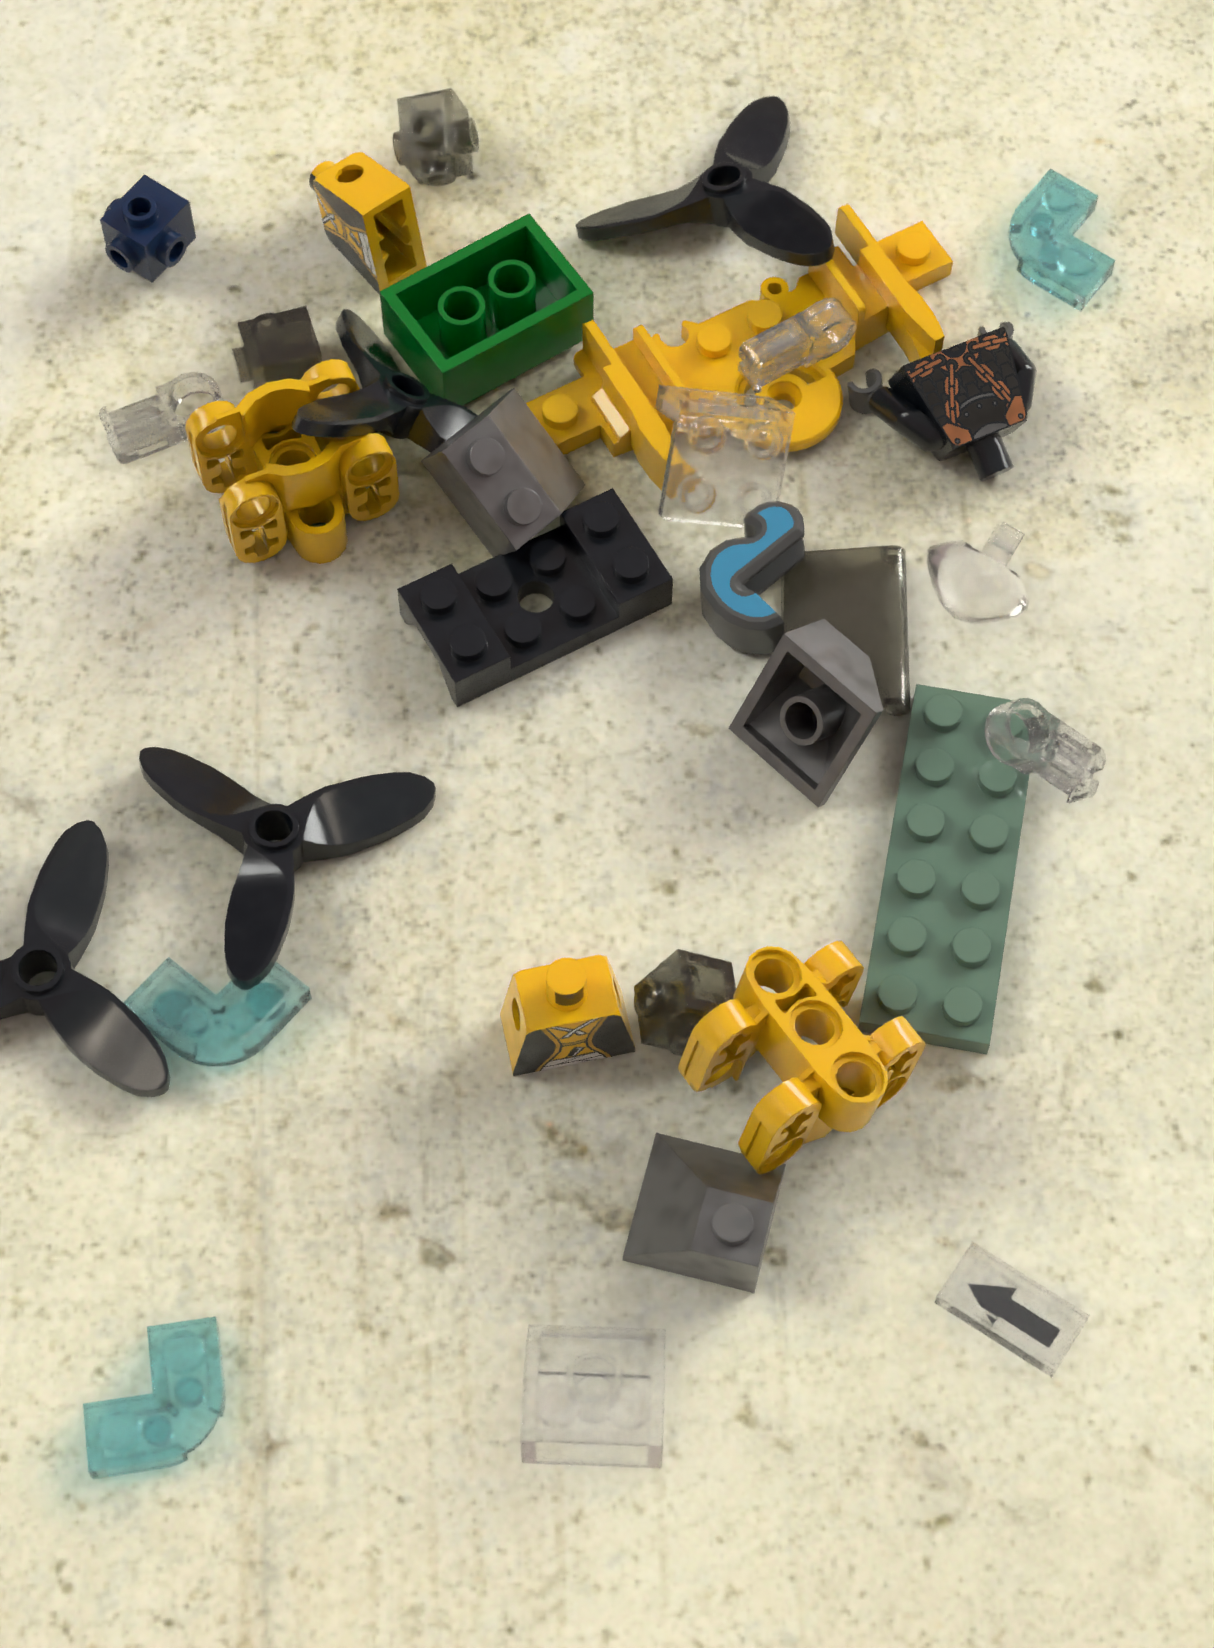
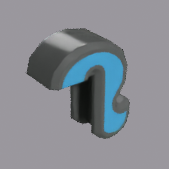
(746, 567)

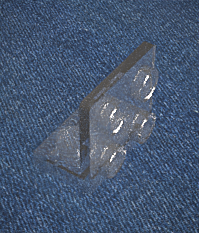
(722, 454)

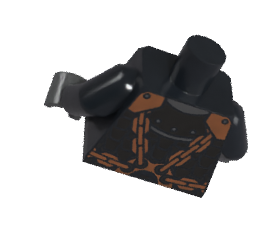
(957, 399)

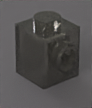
(276, 347)

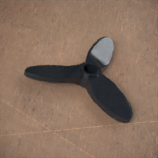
(733, 195)
(388, 399)
(314, 828)
(79, 1010)

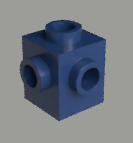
(147, 229)

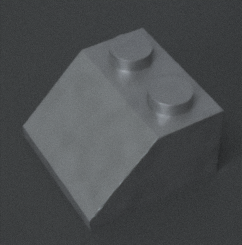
(505, 475)

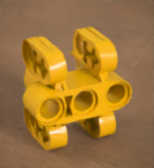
(288, 477)
(823, 1083)

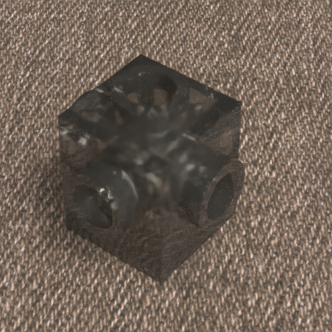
(435, 137)
(679, 996)

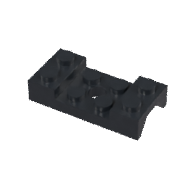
(591, 569)

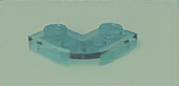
(1045, 243)
(219, 1026)
(174, 1419)

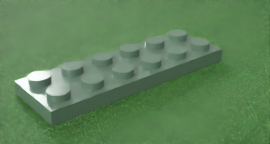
(947, 875)

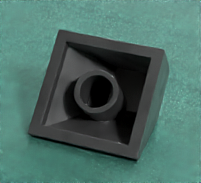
(811, 708)
(703, 1213)

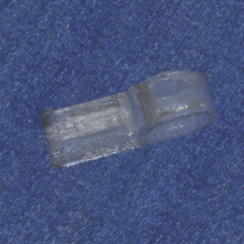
(796, 342)
(152, 422)
(1053, 748)

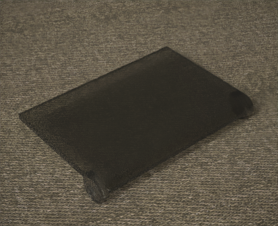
(866, 601)

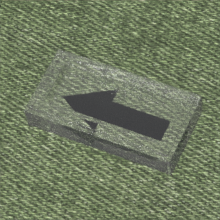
(1012, 1309)

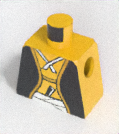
(369, 218)
(564, 1015)

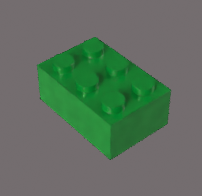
(487, 312)

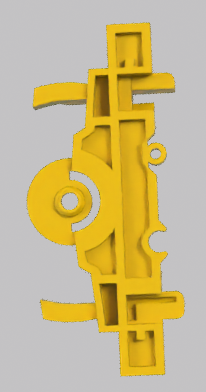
(621, 384)

